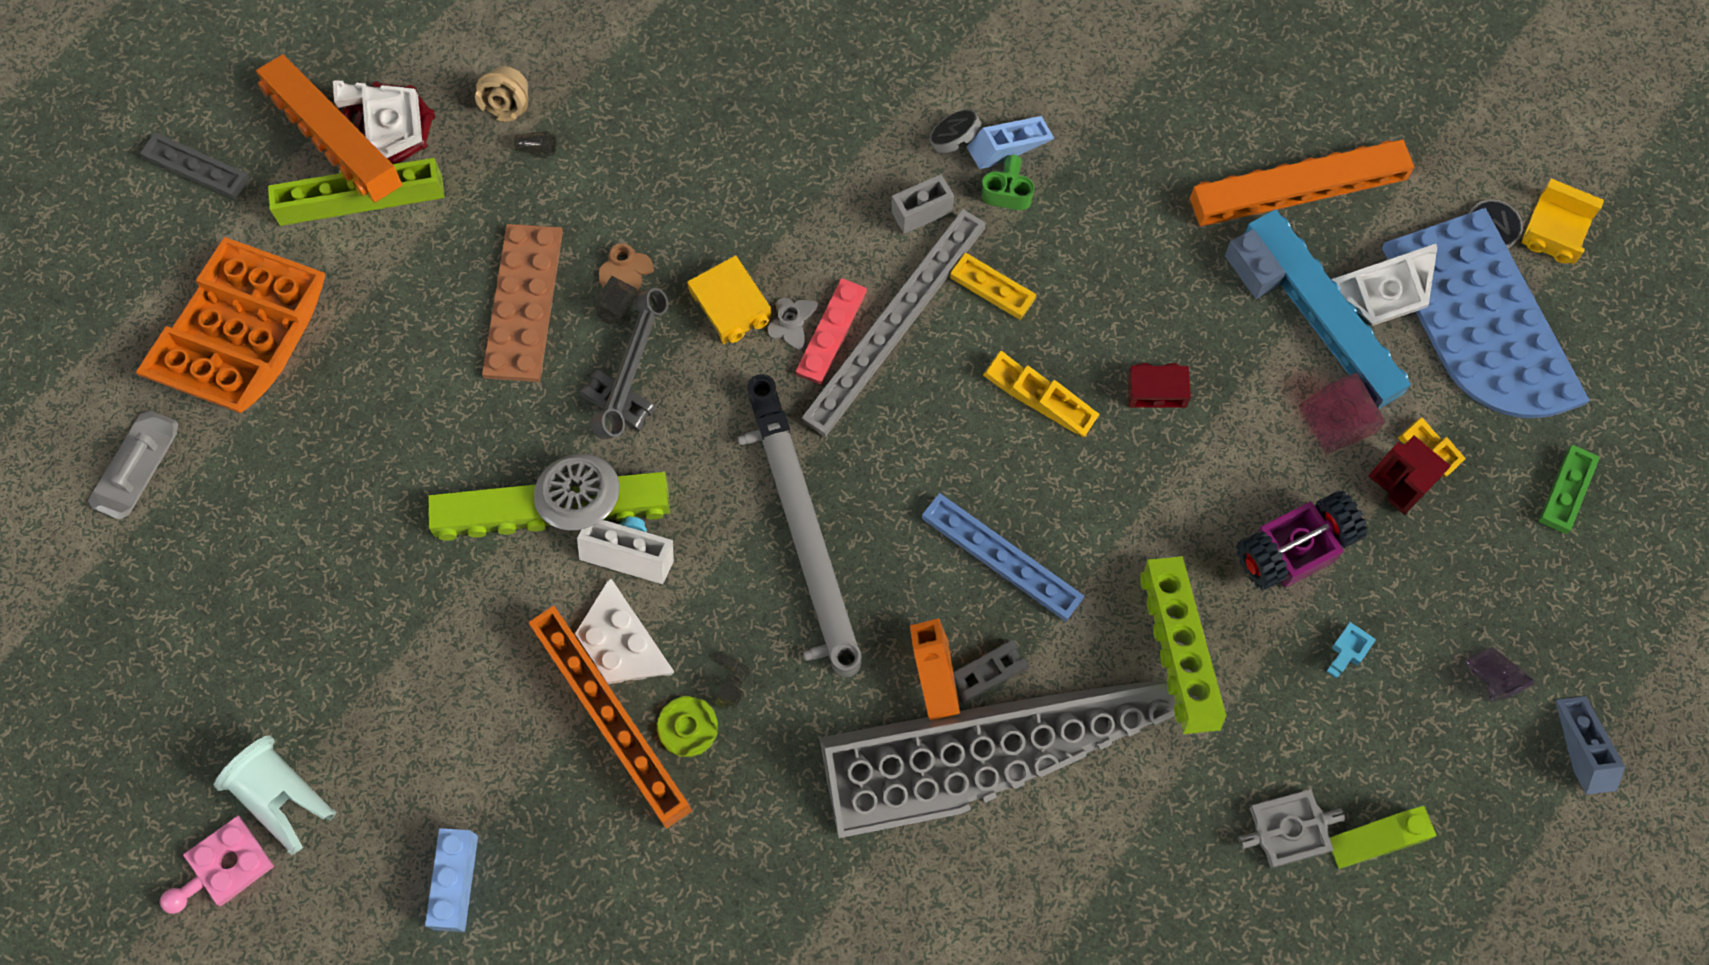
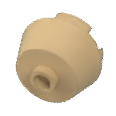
(503, 93)

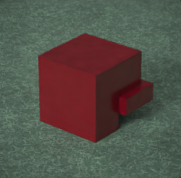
(1408, 473)

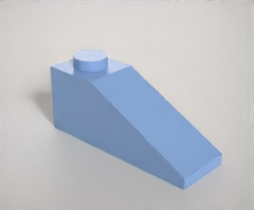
(998, 141)

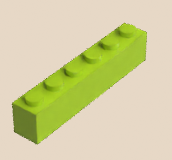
(336, 196)

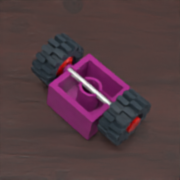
(1302, 541)

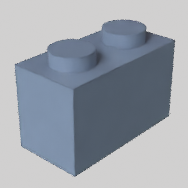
(1254, 264)

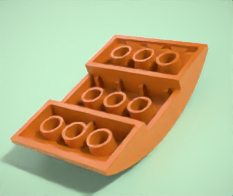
(236, 327)

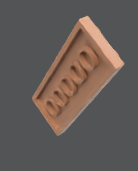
(522, 303)

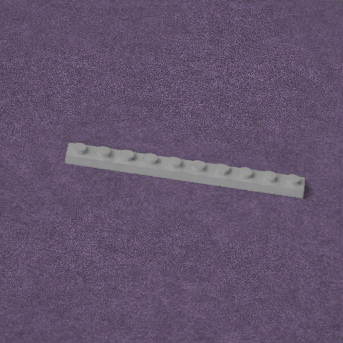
(893, 323)

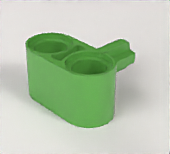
(1008, 185)

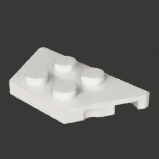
(1391, 286)
(619, 640)

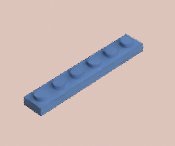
(1003, 557)

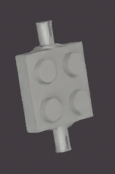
(1291, 828)

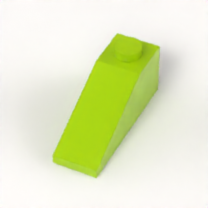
(1382, 837)

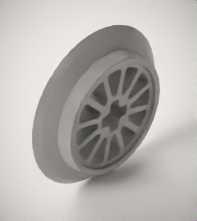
(583, 517)

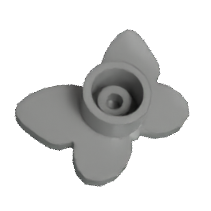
(790, 321)

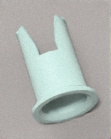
(263, 785)

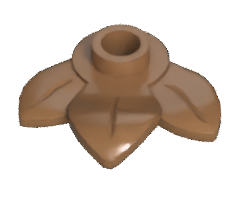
(628, 270)

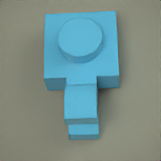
(1352, 647)

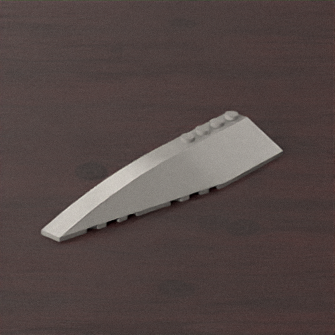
(937, 766)

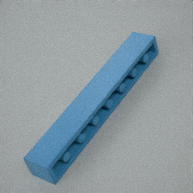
(1330, 312)

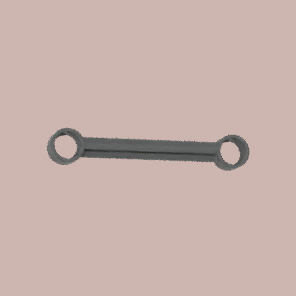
(629, 364)

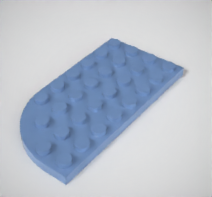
(1490, 323)

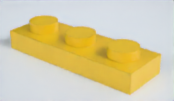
(993, 286)

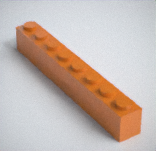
(328, 129)
(1301, 182)
(610, 717)

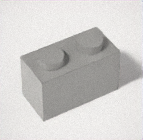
(922, 203)

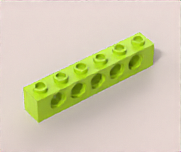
(1194, 715)

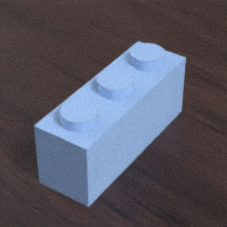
(451, 880)

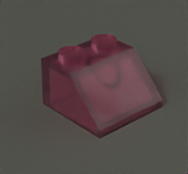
(1342, 414)

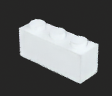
(626, 550)

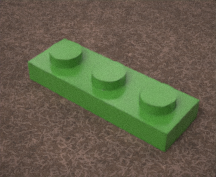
(1569, 489)

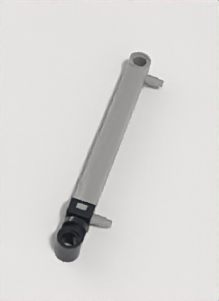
(803, 525)

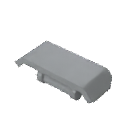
(134, 464)

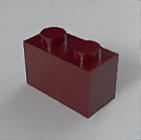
(1158, 386)

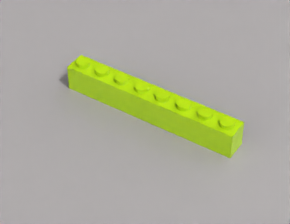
(515, 508)

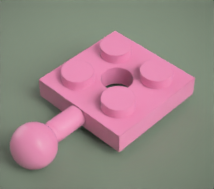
(206, 863)

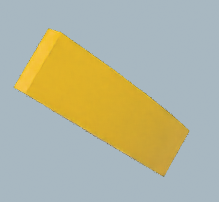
(1040, 394)

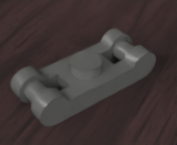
(591, 394)
(989, 671)

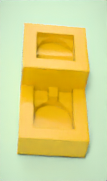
(1442, 447)

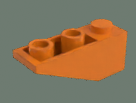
(935, 668)

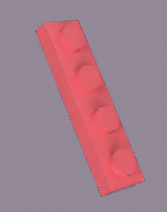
(831, 331)

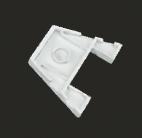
(389, 114)

